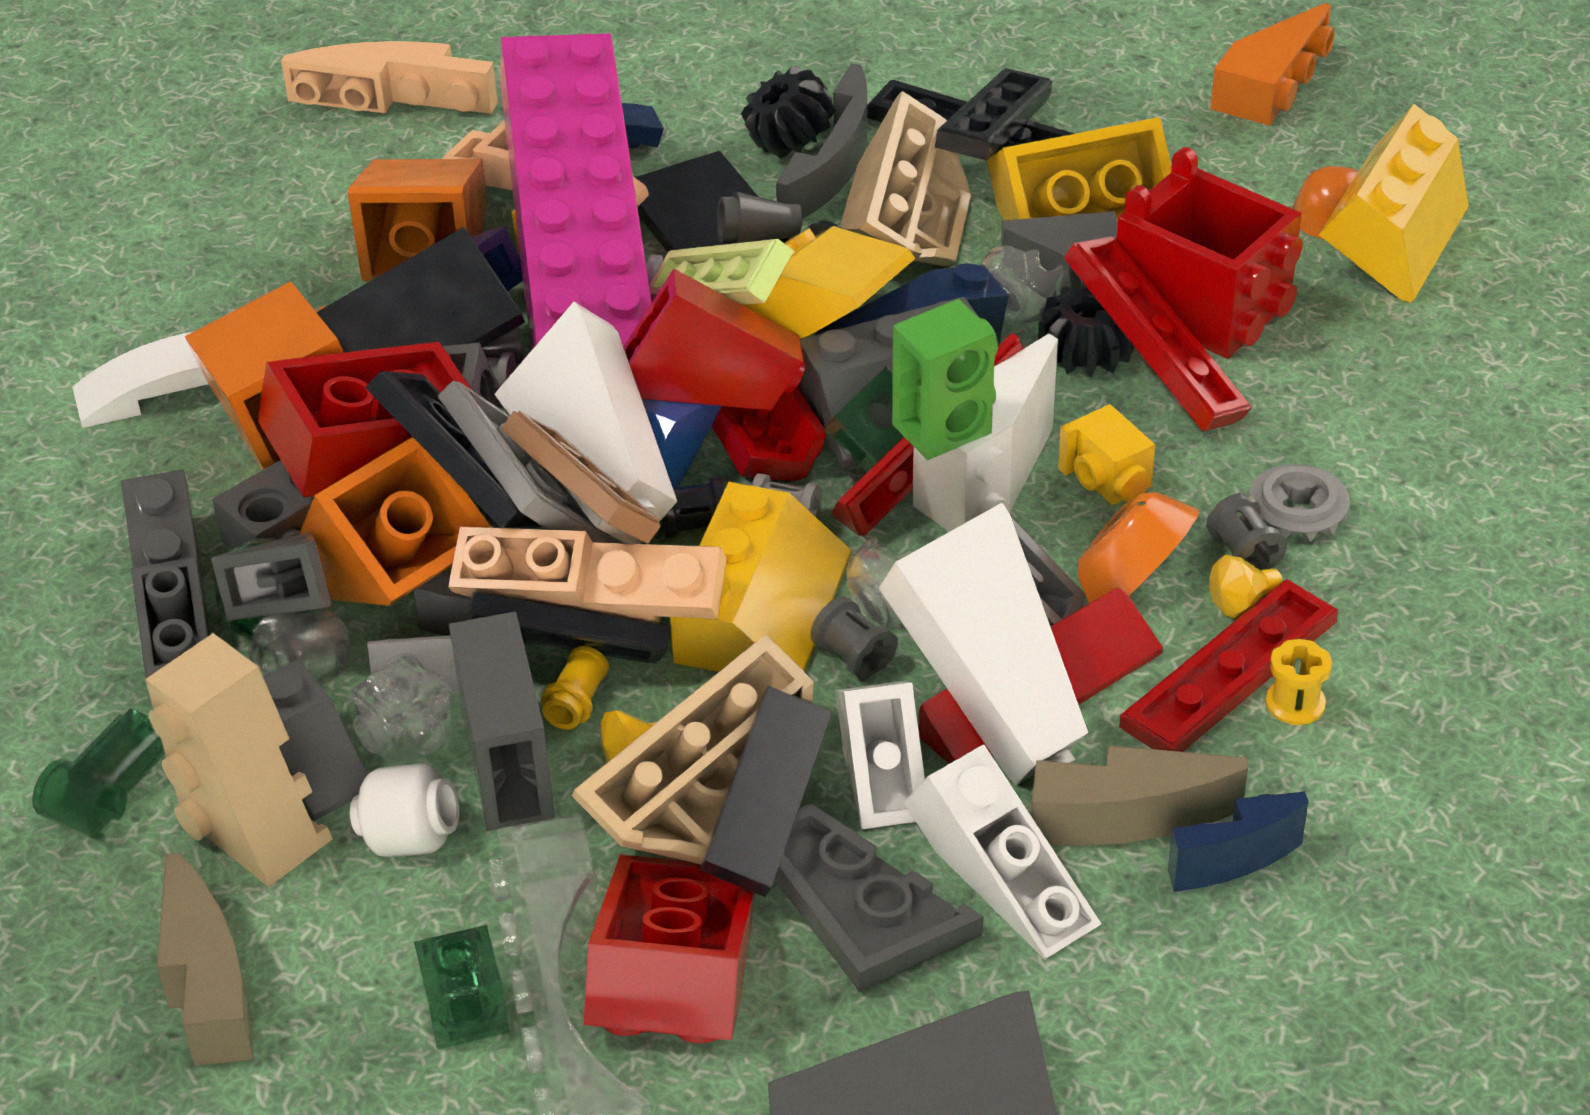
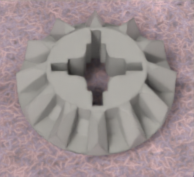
(1301, 483)

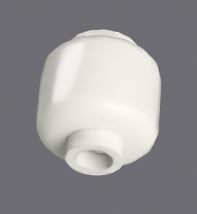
(405, 810)

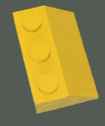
(1079, 171)
(1402, 204)
(829, 278)
(774, 581)

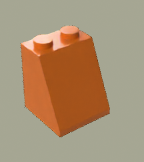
(411, 205)
(239, 345)
(389, 526)

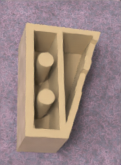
(228, 763)

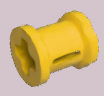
(1314, 670)

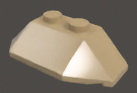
(909, 188)
(675, 776)

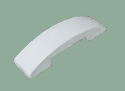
(142, 373)

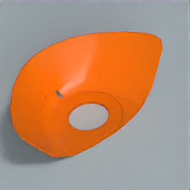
(1134, 544)

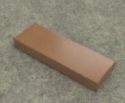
(581, 476)

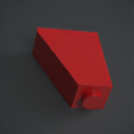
(711, 350)

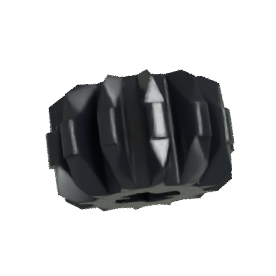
(788, 111)
(1083, 332)

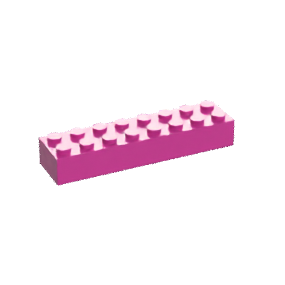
(572, 181)

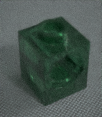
(854, 430)
(462, 987)

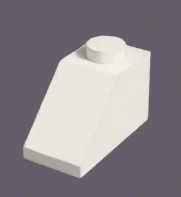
(881, 750)

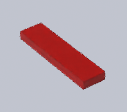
(1157, 333)
(1225, 669)

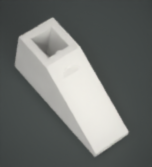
(1000, 852)

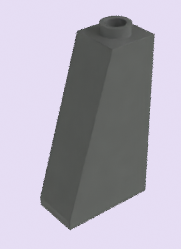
(959, 1065)

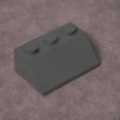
(844, 362)

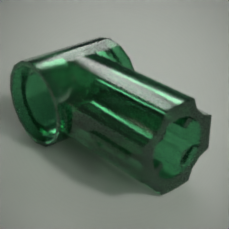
(96, 785)

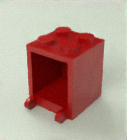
(1213, 252)

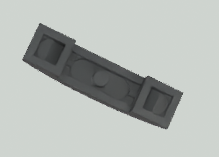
(818, 178)

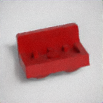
(772, 441)

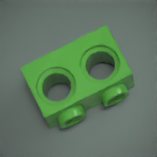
(943, 378)

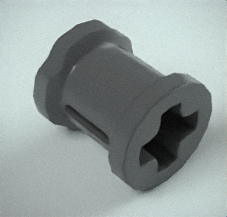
(1246, 533)
(853, 637)

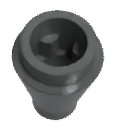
(756, 219)

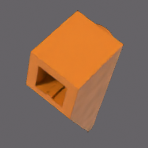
(1265, 68)

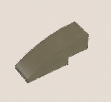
(1134, 796)
(202, 968)

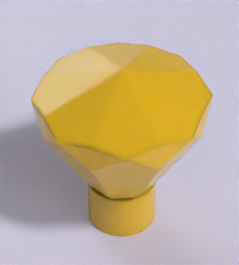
(1239, 585)
(619, 731)

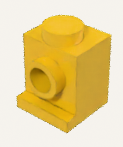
(1107, 454)

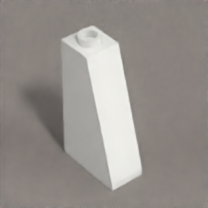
(588, 394)
(990, 641)

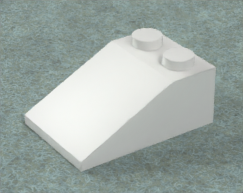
(996, 466)

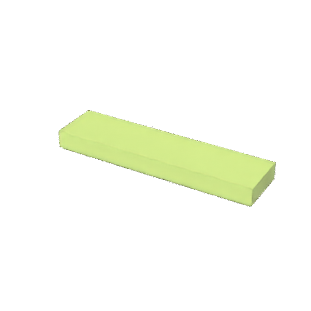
(736, 270)

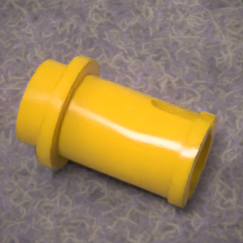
(574, 688)

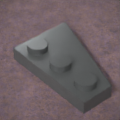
(862, 906)

